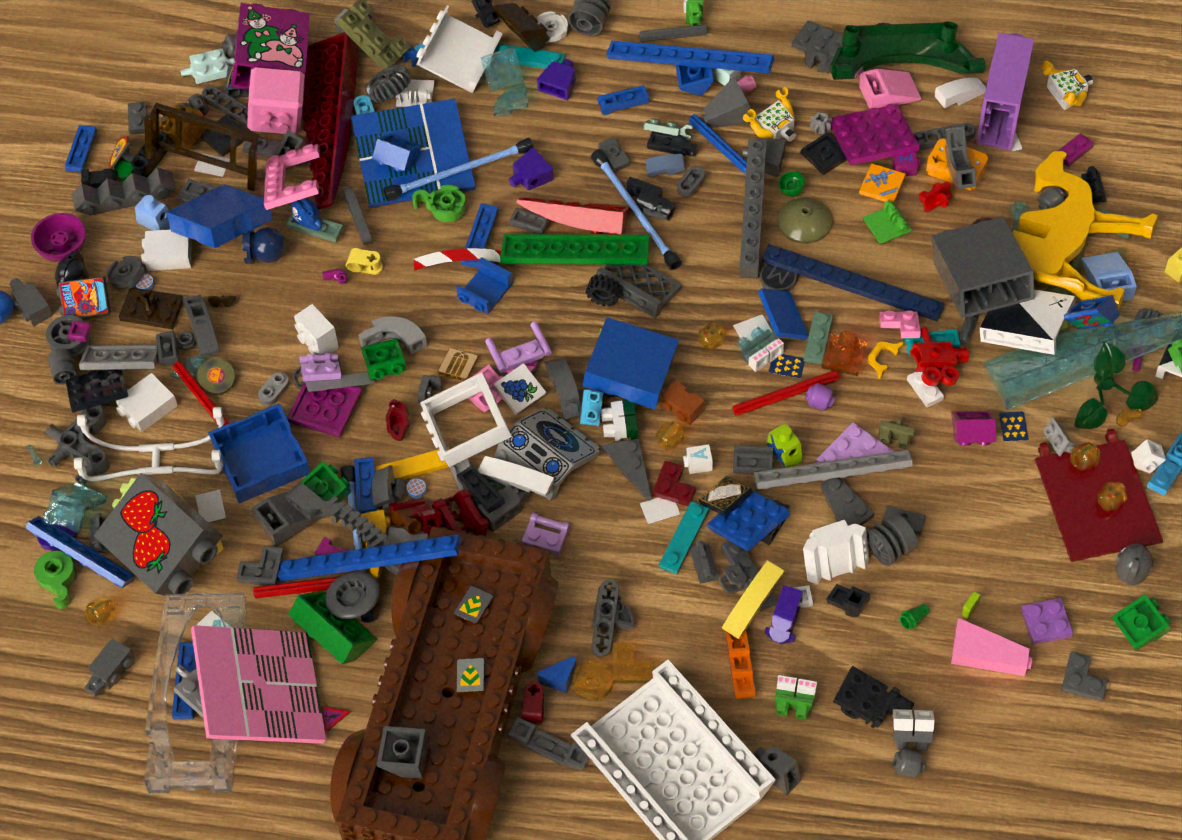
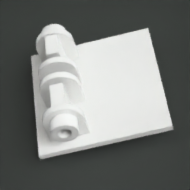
(416, 93)

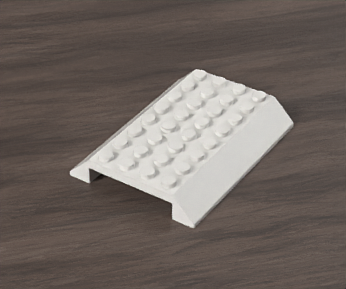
(667, 759)

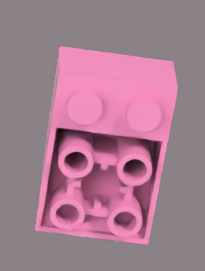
(887, 87)

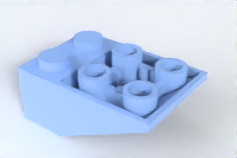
(1109, 273)

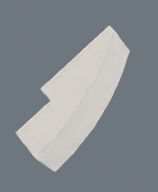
(959, 91)

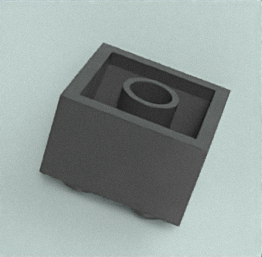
(403, 751)

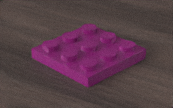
(325, 409)

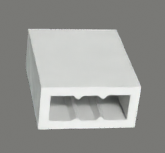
(166, 250)
(146, 403)

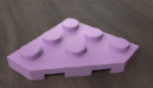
(851, 444)

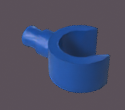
(411, 54)

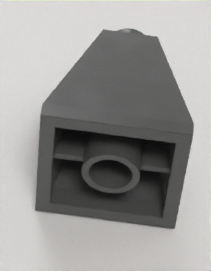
(727, 107)

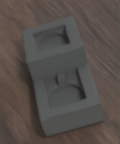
(381, 486)

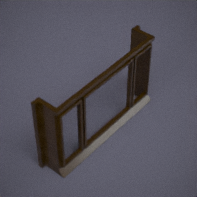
(152, 140)

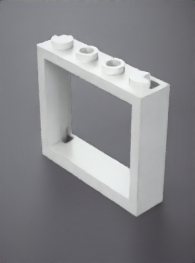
(453, 396)

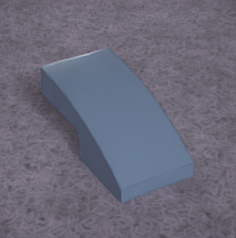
(665, 163)

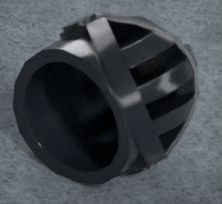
(71, 268)

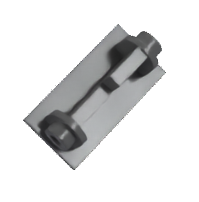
(1058, 437)

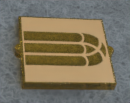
(458, 364)

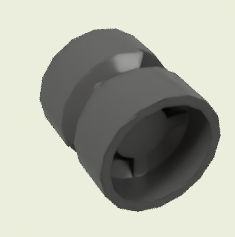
(61, 365)

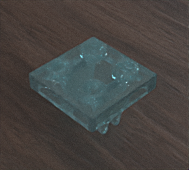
(502, 69)

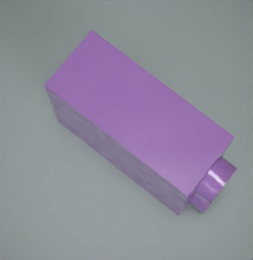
(1004, 91)

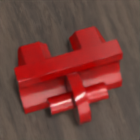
(936, 197)

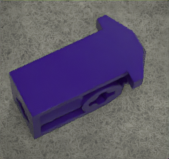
(785, 616)

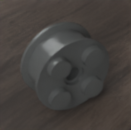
(57, 336)

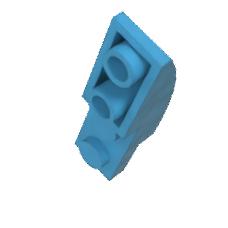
(1169, 470)

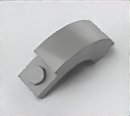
(394, 327)

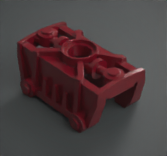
(468, 514)

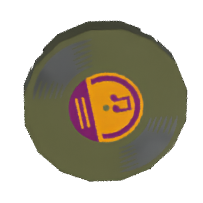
(216, 376)

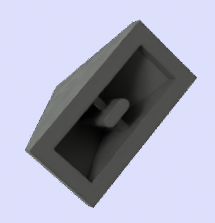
(290, 142)

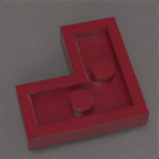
(670, 488)

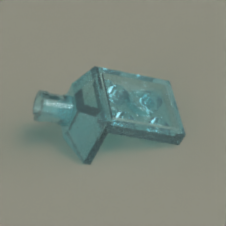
(69, 504)

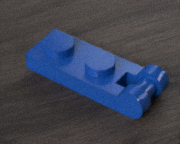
(623, 99)

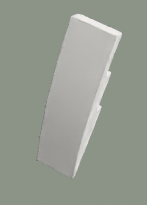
(515, 475)

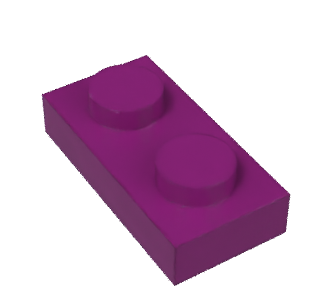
(1076, 148)

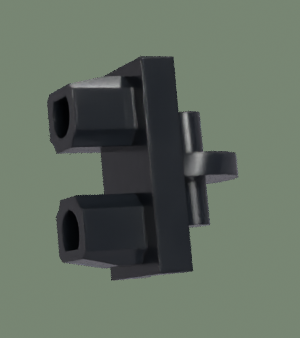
(486, 12)

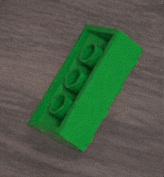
(341, 637)

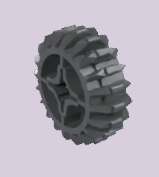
(388, 83)

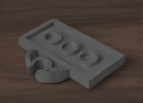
(818, 44)

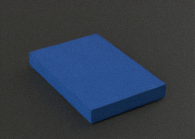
(783, 314)

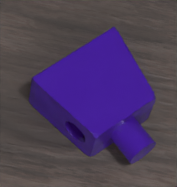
(557, 79)
(531, 171)

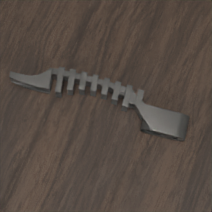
(313, 506)

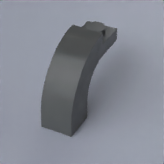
(960, 169)
(565, 387)

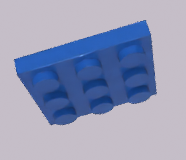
(749, 521)

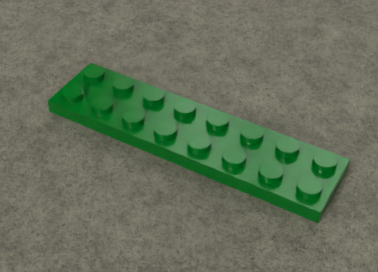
(575, 249)

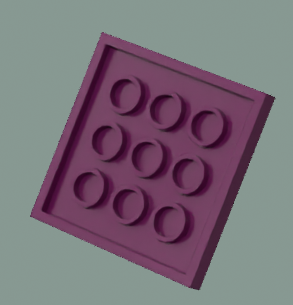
(873, 134)

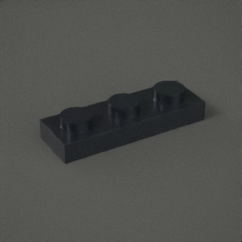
(480, 489)

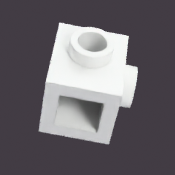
(1148, 456)

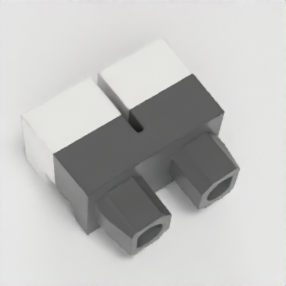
(904, 732)

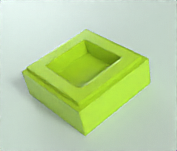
(970, 605)

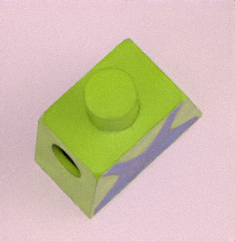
(785, 446)

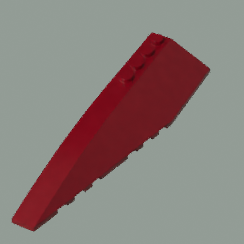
(329, 108)

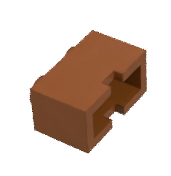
(681, 403)

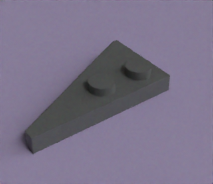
(629, 459)

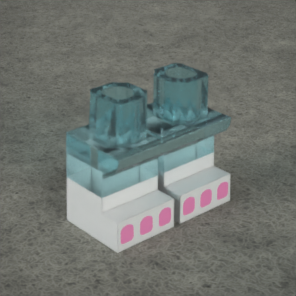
(761, 349)

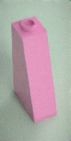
(988, 651)

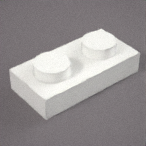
(928, 394)

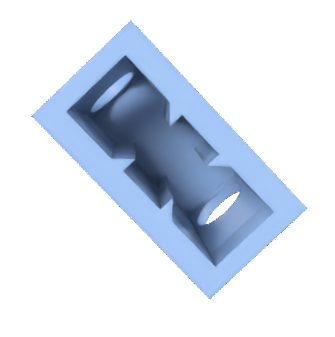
(152, 214)

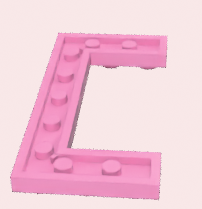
(275, 190)

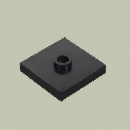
(219, 141)

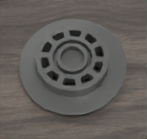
(354, 599)

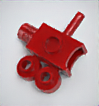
(937, 360)

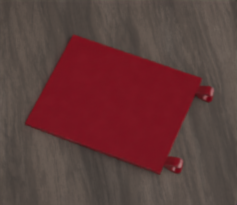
(1083, 523)

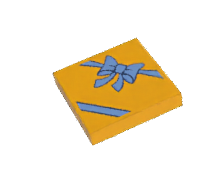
(882, 183)

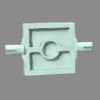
(208, 66)

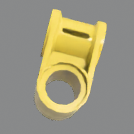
(362, 260)

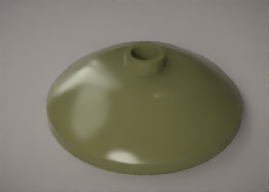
(804, 227)

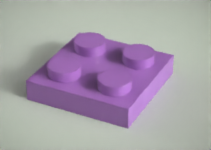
(1046, 621)

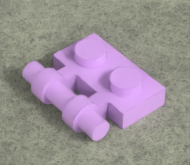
(320, 371)

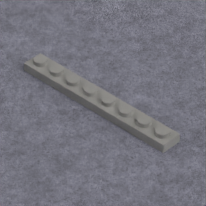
(833, 469)

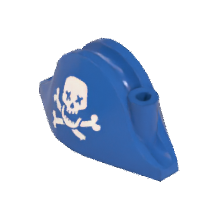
(306, 214)

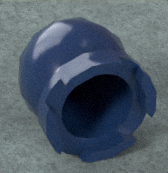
(265, 245)

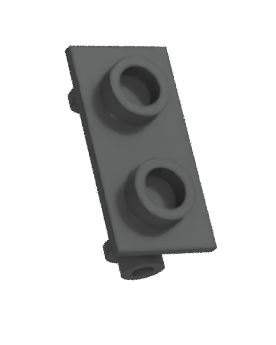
(95, 524)
(704, 562)

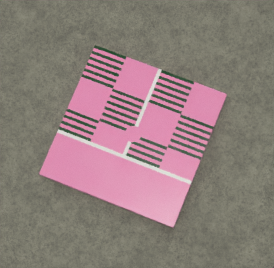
(257, 685)

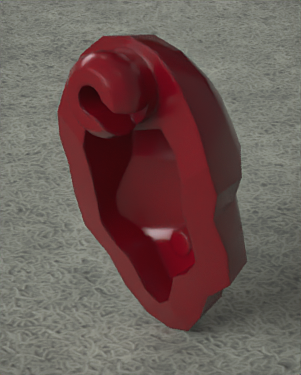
(397, 420)

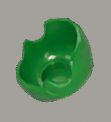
(792, 183)

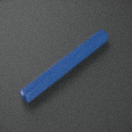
(718, 142)

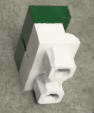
(623, 418)

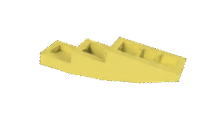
(752, 599)

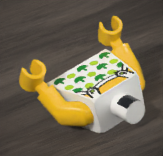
(1067, 86)
(775, 121)

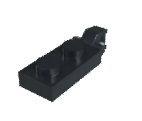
(671, 144)

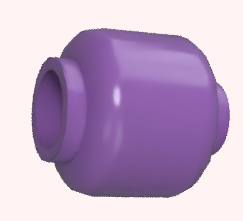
(819, 397)

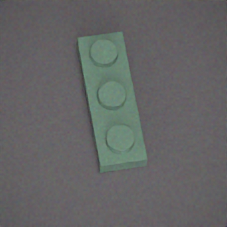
(330, 230)
(818, 337)

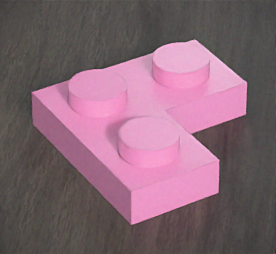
(906, 321)

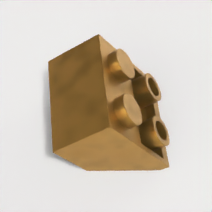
(190, 132)

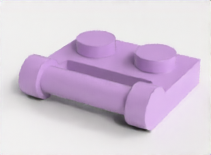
(546, 539)

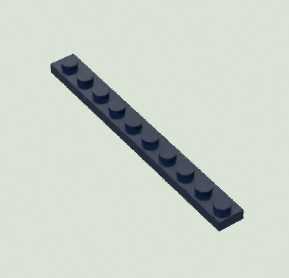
(852, 282)

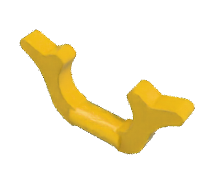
(874, 353)

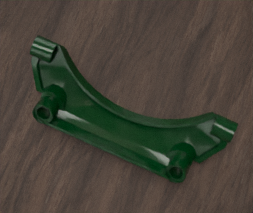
(902, 43)

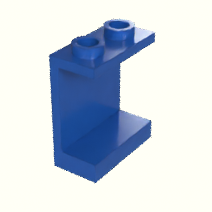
(486, 286)

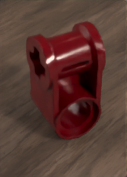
(533, 706)

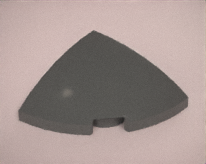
(623, 617)

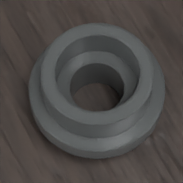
(185, 336)

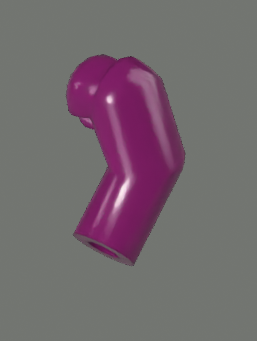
(336, 274)

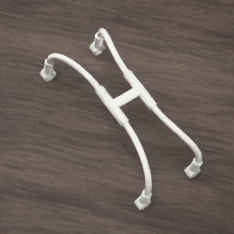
(155, 449)

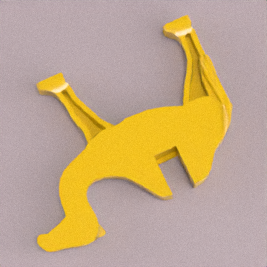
(1067, 230)

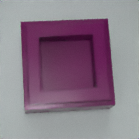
(79, 331)

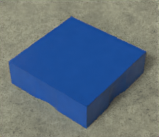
(219, 216)
(630, 363)
(259, 453)

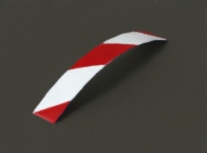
(456, 255)

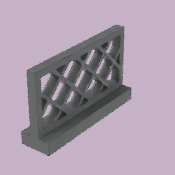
(642, 299)

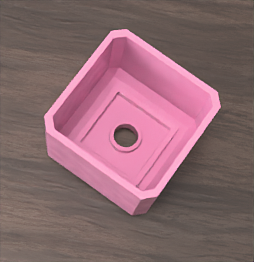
(275, 100)

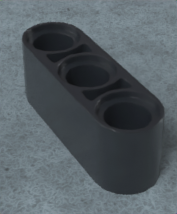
(145, 166)

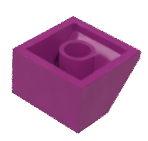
(974, 427)

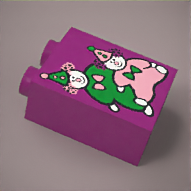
(269, 40)

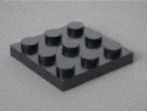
(96, 388)

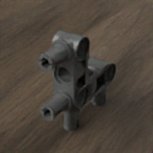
(75, 444)

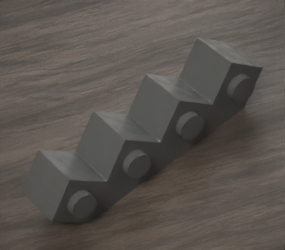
(116, 195)

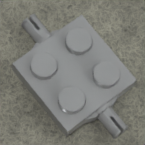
(189, 689)

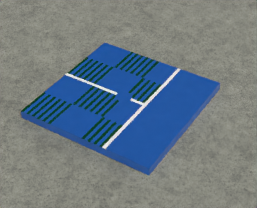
(428, 124)

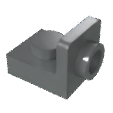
(427, 386)

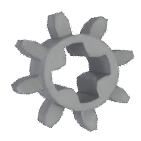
(820, 123)

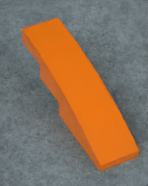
(740, 666)

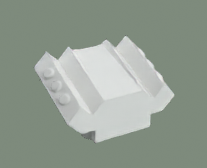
(835, 551)

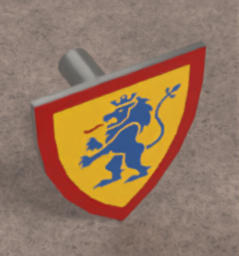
(120, 150)

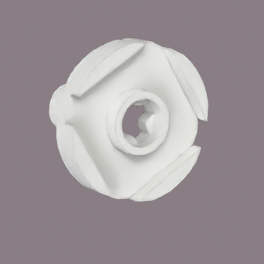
(558, 22)

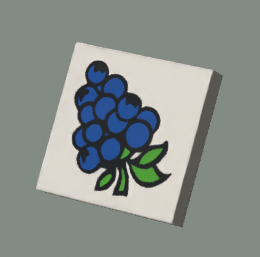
(519, 389)

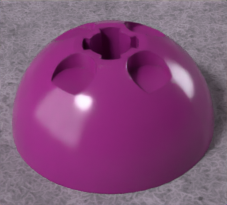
(58, 236)

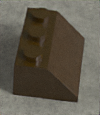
(523, 25)

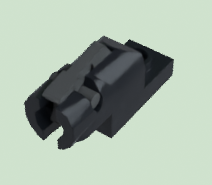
(651, 199)

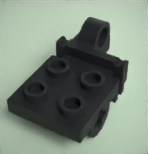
(868, 698)

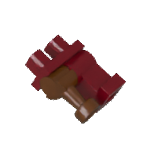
(414, 516)

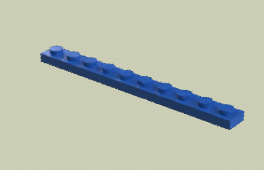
(690, 56)
(369, 557)

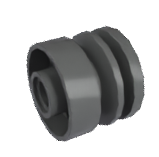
(589, 16)
(891, 539)

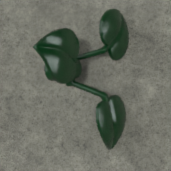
(1110, 361)

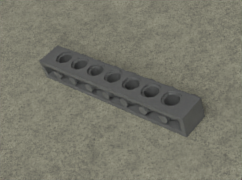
(752, 208)

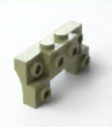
(370, 37)

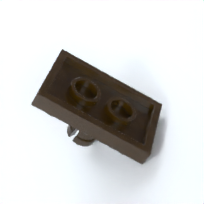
(151, 308)

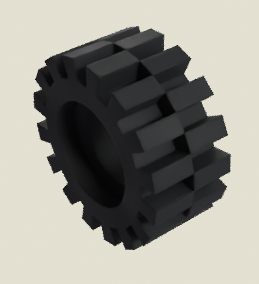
(603, 290)

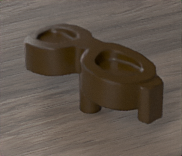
(226, 300)

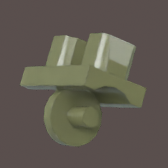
(896, 431)

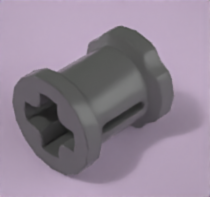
(198, 104)

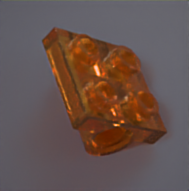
(844, 353)

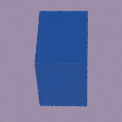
(558, 675)

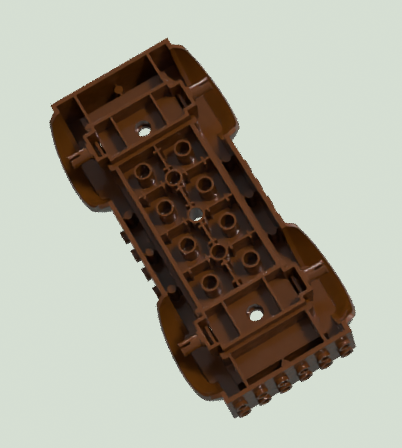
(421, 674)

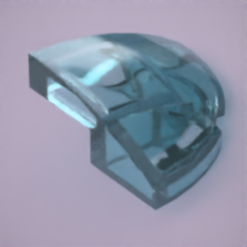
(512, 98)

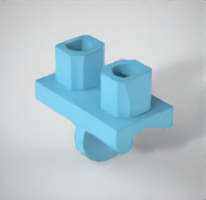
(591, 408)

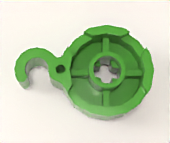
(445, 204)
(58, 581)

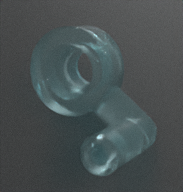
(1016, 210)

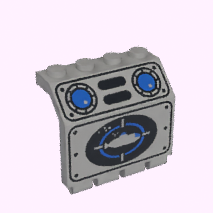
(547, 446)

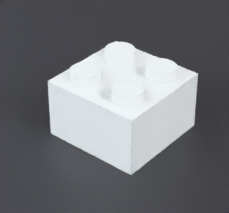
(315, 331)

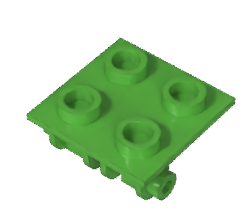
(887, 223)

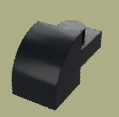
(850, 600)

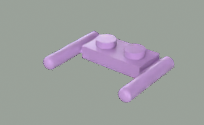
(520, 354)

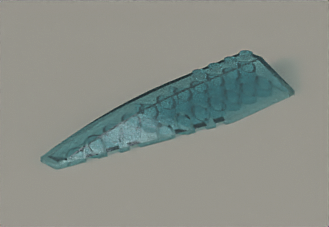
(1031, 374)

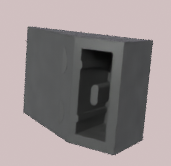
(280, 518)

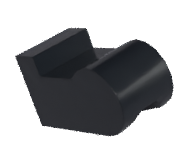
(96, 178)

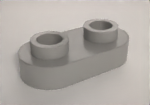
(274, 387)

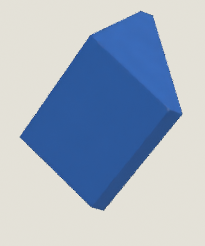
(694, 79)

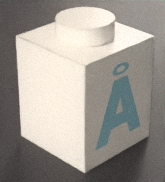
(698, 459)

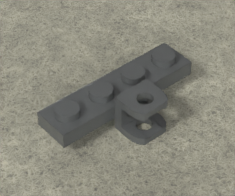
(740, 572)

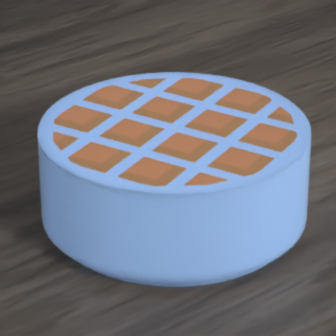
(145, 282)
(416, 488)

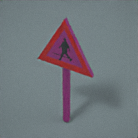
(332, 717)

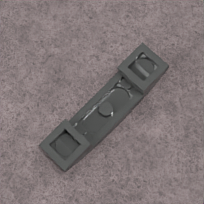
(547, 745)

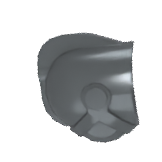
(1134, 564)

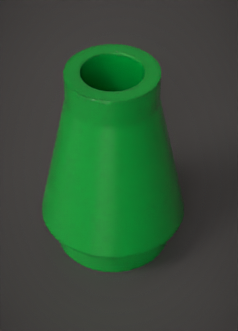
(912, 617)

